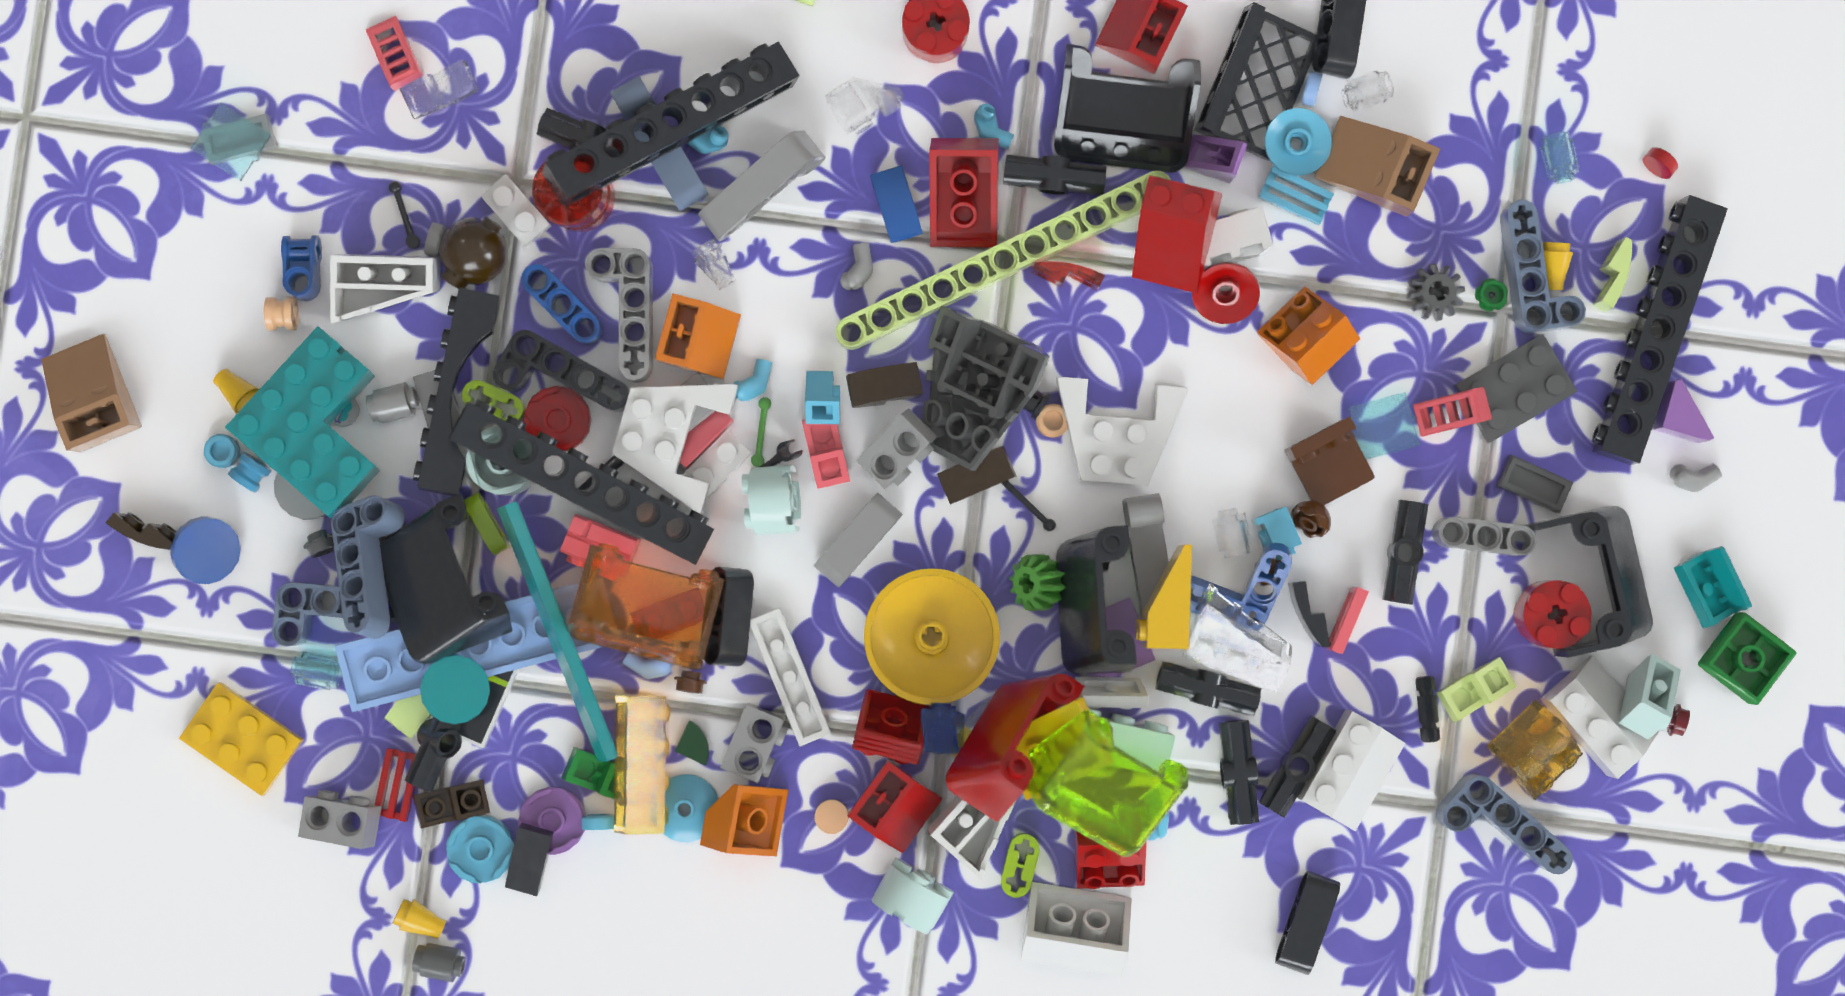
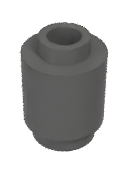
(438, 962)

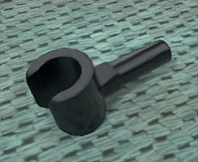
(783, 454)

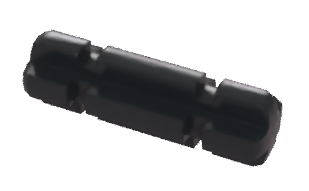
(1427, 709)

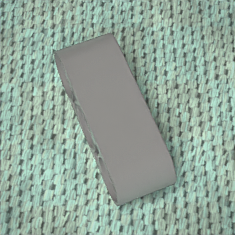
(1500, 536)
(858, 540)

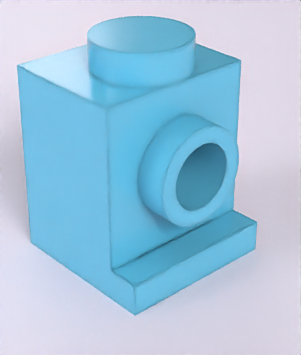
(822, 398)
(1277, 528)

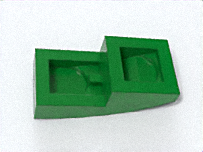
(590, 773)

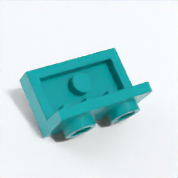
(1712, 586)

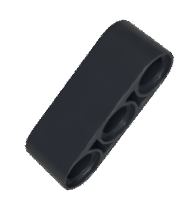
(1338, 37)
(732, 620)
(1307, 922)

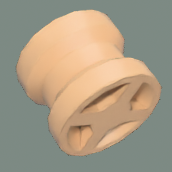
(281, 313)

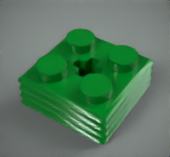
(1768, 657)

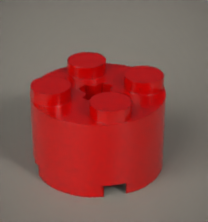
(925, 40)
(1569, 624)

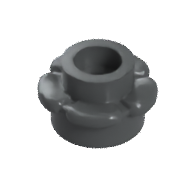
(319, 543)

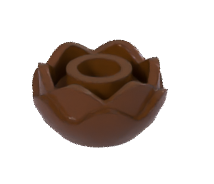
(1311, 518)

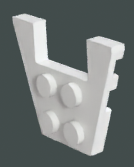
(657, 429)
(1118, 447)

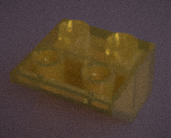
(1535, 749)

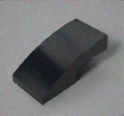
(1313, 623)

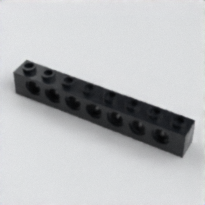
(571, 185)
(1706, 221)
(687, 544)

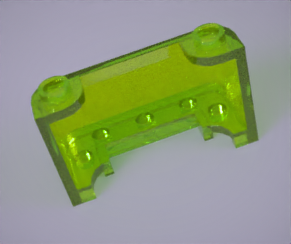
(1100, 787)

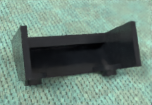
(1612, 533)

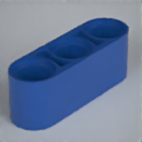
(548, 296)

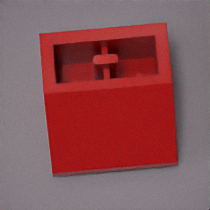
(1141, 30)
(894, 806)
(1102, 867)

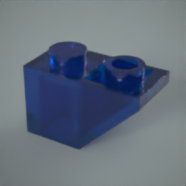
(942, 729)

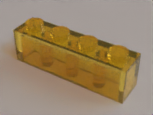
(641, 765)

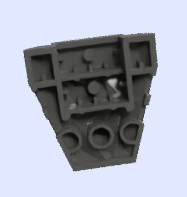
(977, 385)

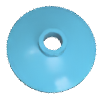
(1311, 132)
(698, 795)

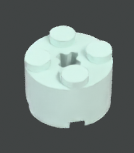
(494, 477)
(772, 500)
(912, 896)

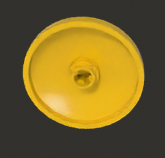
(931, 636)

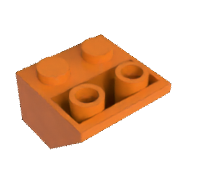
(1309, 335)
(697, 336)

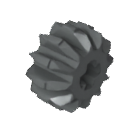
(1440, 281)

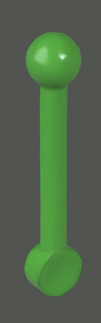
(757, 459)

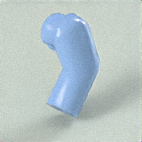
(647, 667)

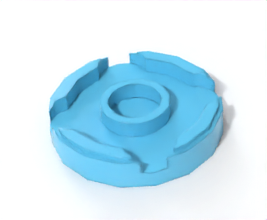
(480, 849)

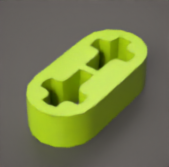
(497, 395)
(486, 523)
(1028, 866)

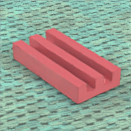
(1347, 619)

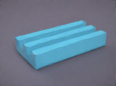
(1301, 183)

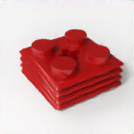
(889, 728)

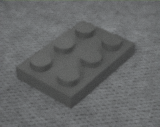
(1520, 386)

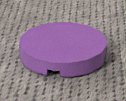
(555, 811)

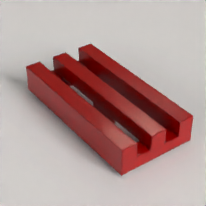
(390, 812)

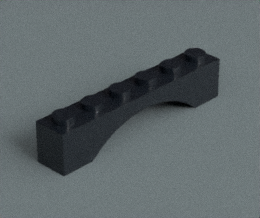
(471, 325)

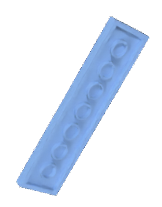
(384, 671)

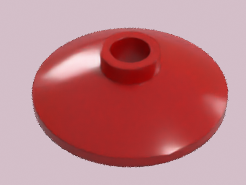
(1228, 305)

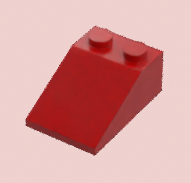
(964, 192)
(1174, 233)

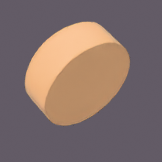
(1051, 421)
(831, 816)

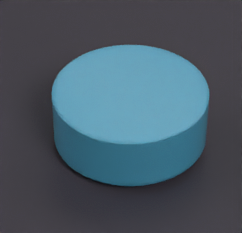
(222, 451)
(597, 822)

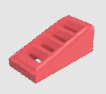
(405, 76)
(1472, 404)

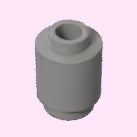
(392, 402)

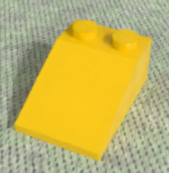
(1167, 612)

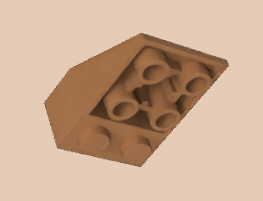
(1378, 165)
(88, 395)

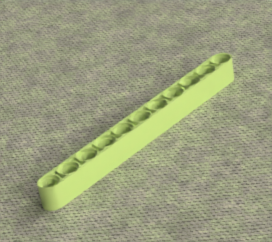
(985, 262)

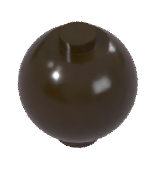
(473, 252)

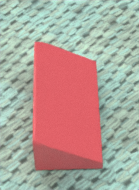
(703, 436)

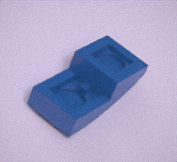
(896, 204)

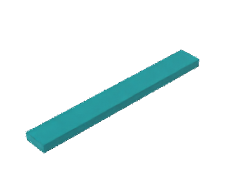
(557, 632)

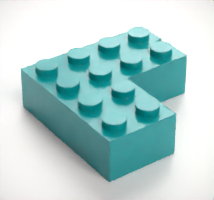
(292, 419)

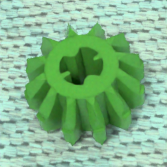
(1037, 582)

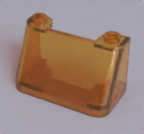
(644, 608)

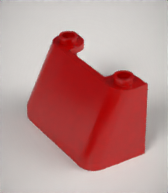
(988, 766)

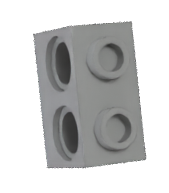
(892, 444)
(746, 740)
(339, 826)

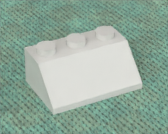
(1591, 708)
(1351, 769)
(1077, 929)

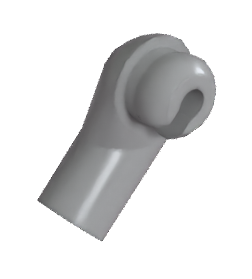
(861, 270)
(1693, 480)

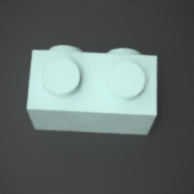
(1650, 696)

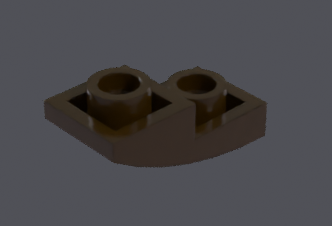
(884, 384)
(962, 483)
(152, 535)
(451, 803)

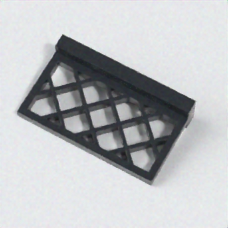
(1236, 63)

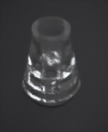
(714, 263)

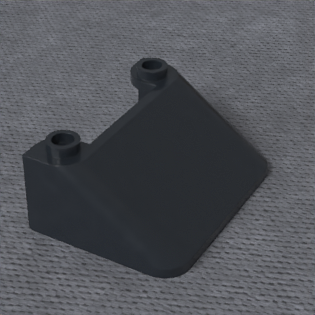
(1126, 117)
(431, 591)

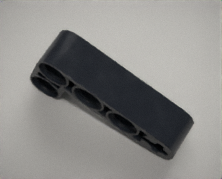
(568, 375)

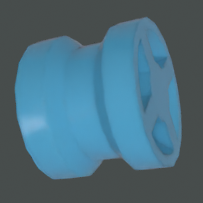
(249, 472)

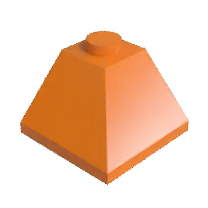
(745, 821)

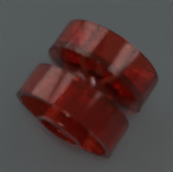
(580, 216)

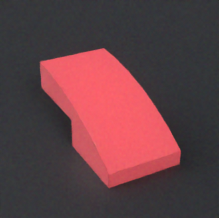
(826, 454)

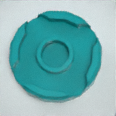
(455, 689)

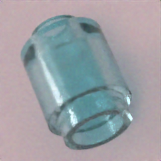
(1560, 157)
(316, 670)

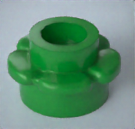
(1500, 294)

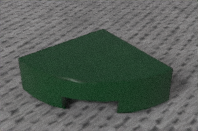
(694, 744)

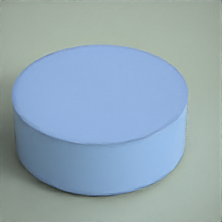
(1311, 89)

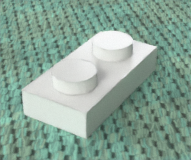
(515, 210)
(718, 461)
(1113, 692)

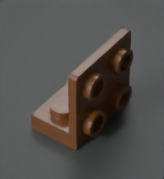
(1330, 462)

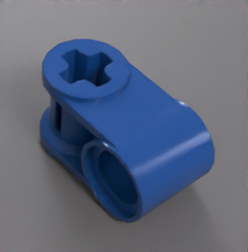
(301, 259)

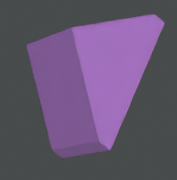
(1215, 157)
(1680, 415)

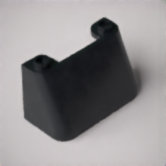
(1082, 615)

